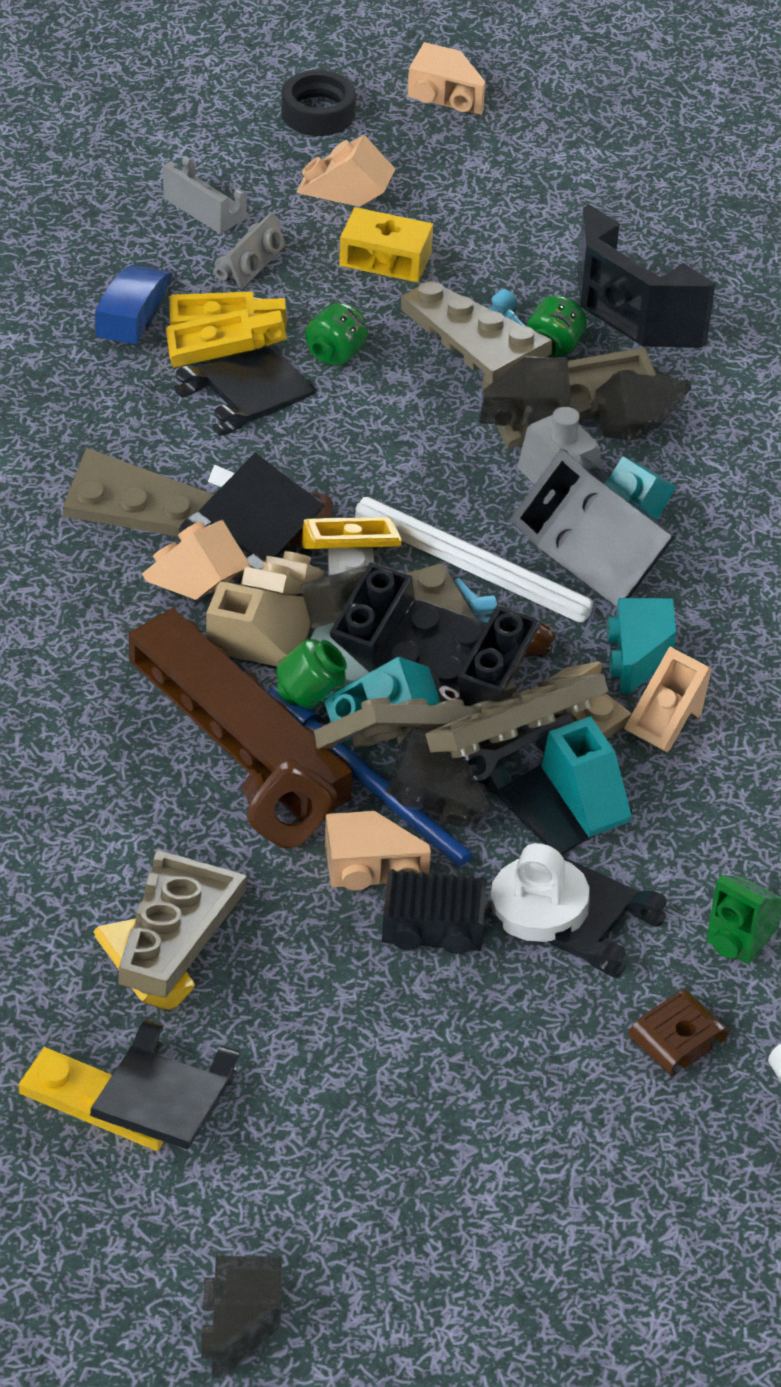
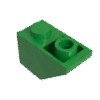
(742, 918)

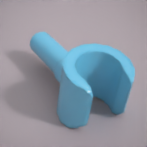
(506, 303)
(478, 605)

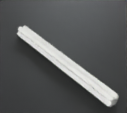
(481, 562)

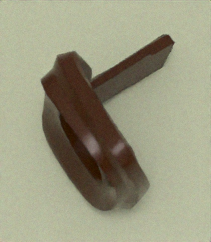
(264, 794)

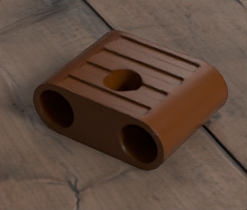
(677, 1031)

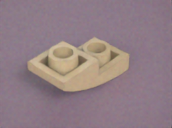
(282, 574)

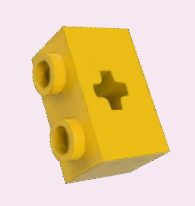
(386, 244)

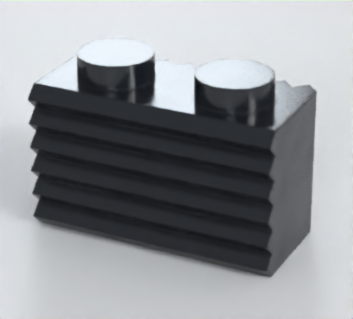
(434, 911)

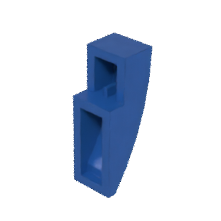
(130, 303)

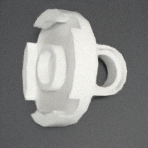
(540, 895)

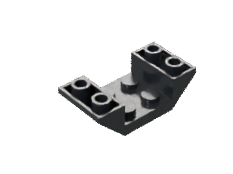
(635, 300)
(461, 651)

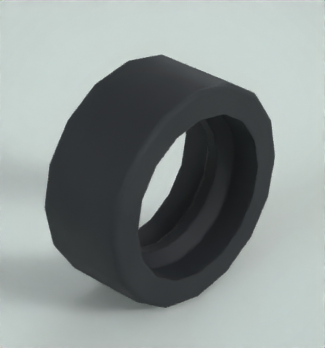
(318, 120)

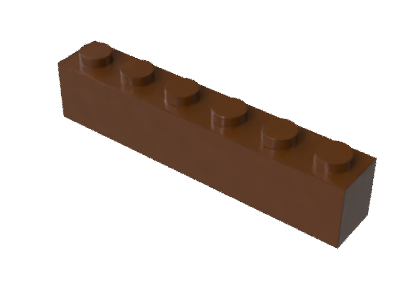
(231, 706)

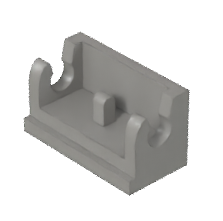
(201, 199)

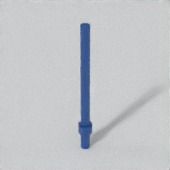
(377, 785)

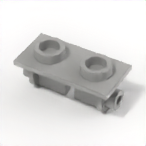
(251, 252)

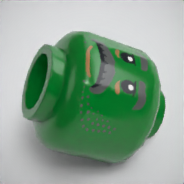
(560, 321)
(336, 334)
(311, 673)

